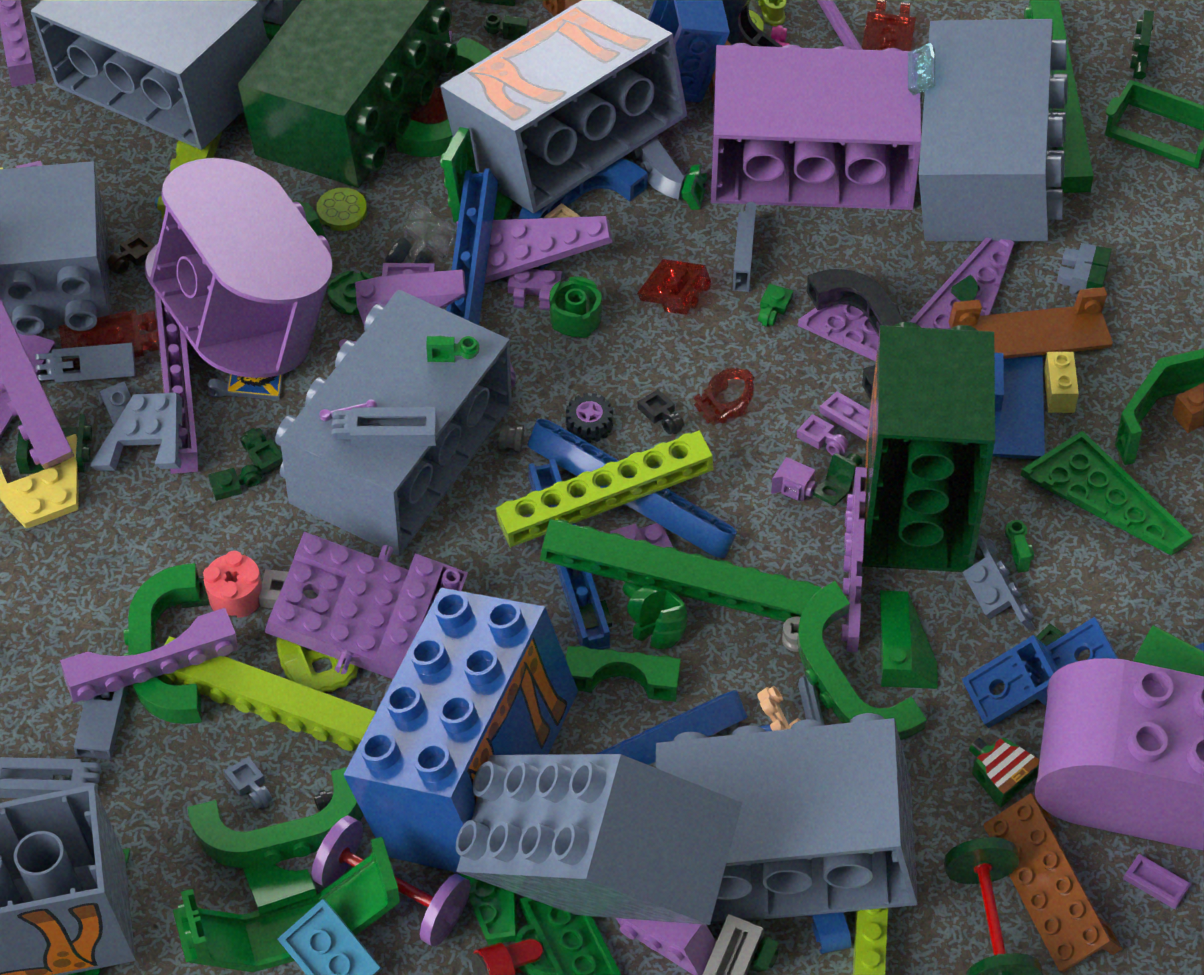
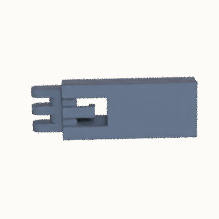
(744, 248)
(95, 363)
(397, 426)
(100, 725)
(35, 776)

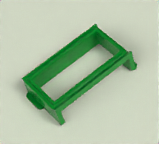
(1160, 104)

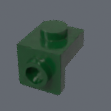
(765, 955)

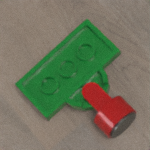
(549, 945)

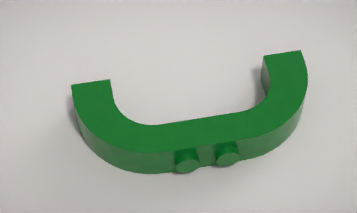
(434, 139)
(163, 590)
(822, 670)
(273, 842)

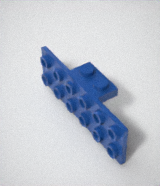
(1019, 407)

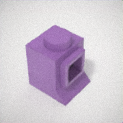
(794, 480)

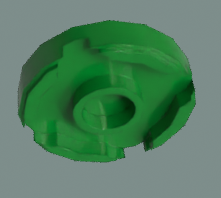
(343, 291)

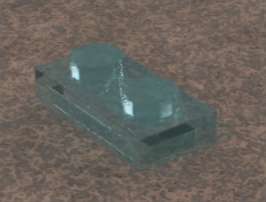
(921, 69)

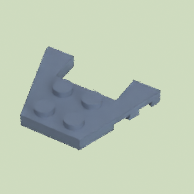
(145, 421)

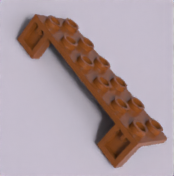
(1042, 330)
(1051, 886)

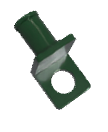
(838, 478)

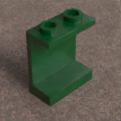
(83, 432)

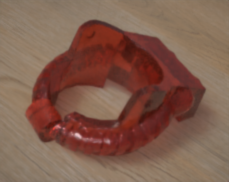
(717, 412)

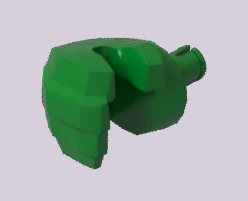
(656, 614)

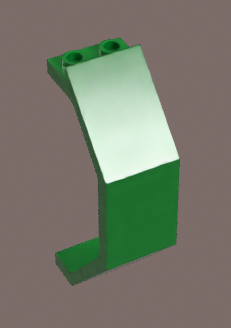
(1168, 377)
(250, 939)

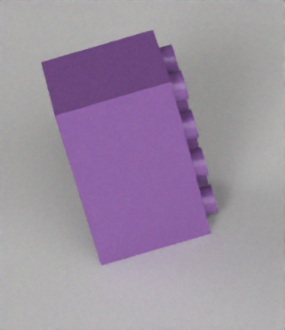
(814, 127)

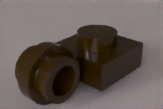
(133, 249)

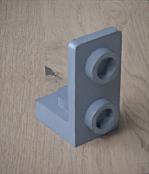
(115, 400)

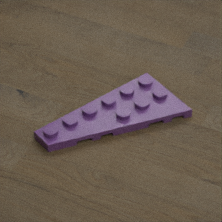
(535, 242)
(987, 267)
(843, 326)
(854, 558)

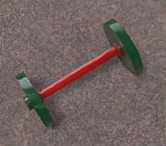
(984, 862)

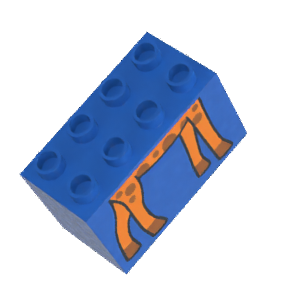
(471, 687)

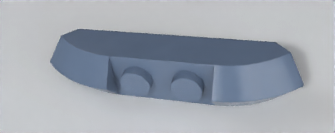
(661, 169)

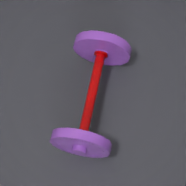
(339, 852)

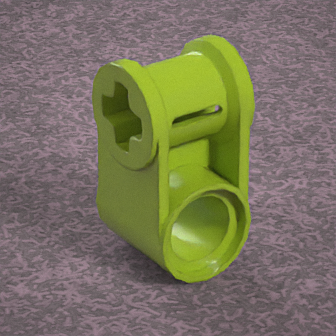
(773, 11)

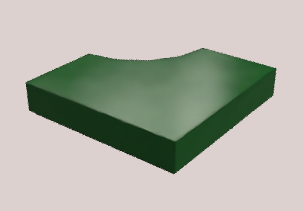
(278, 887)

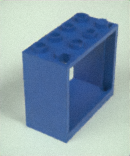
(696, 32)

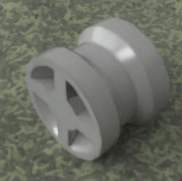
(788, 638)

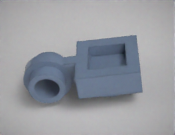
(246, 778)

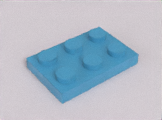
(326, 945)

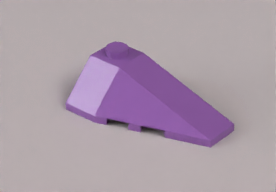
(436, 288)

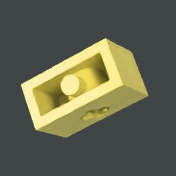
(1061, 382)

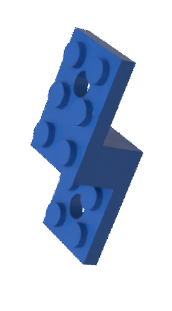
(1029, 668)

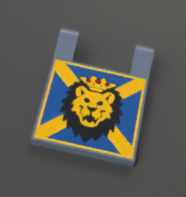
(247, 387)

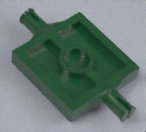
(1141, 45)

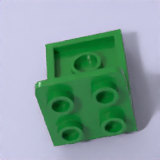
(455, 162)

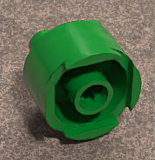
(575, 307)

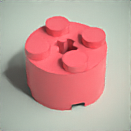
(233, 584)

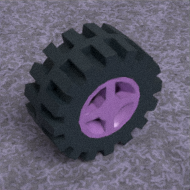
(587, 407)

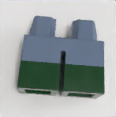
(1090, 267)

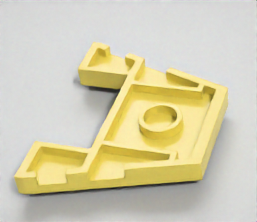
(45, 493)

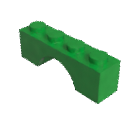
(654, 673)

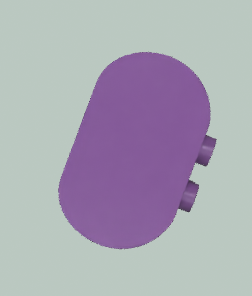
(239, 267)
(1125, 750)

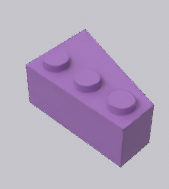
(680, 942)

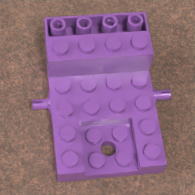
(363, 603)

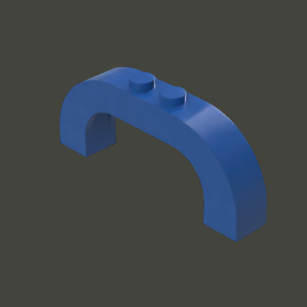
(620, 177)

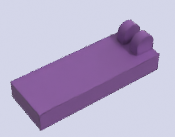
(847, 414)

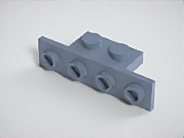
(992, 586)

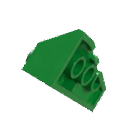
(904, 648)

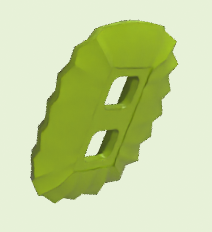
(298, 667)

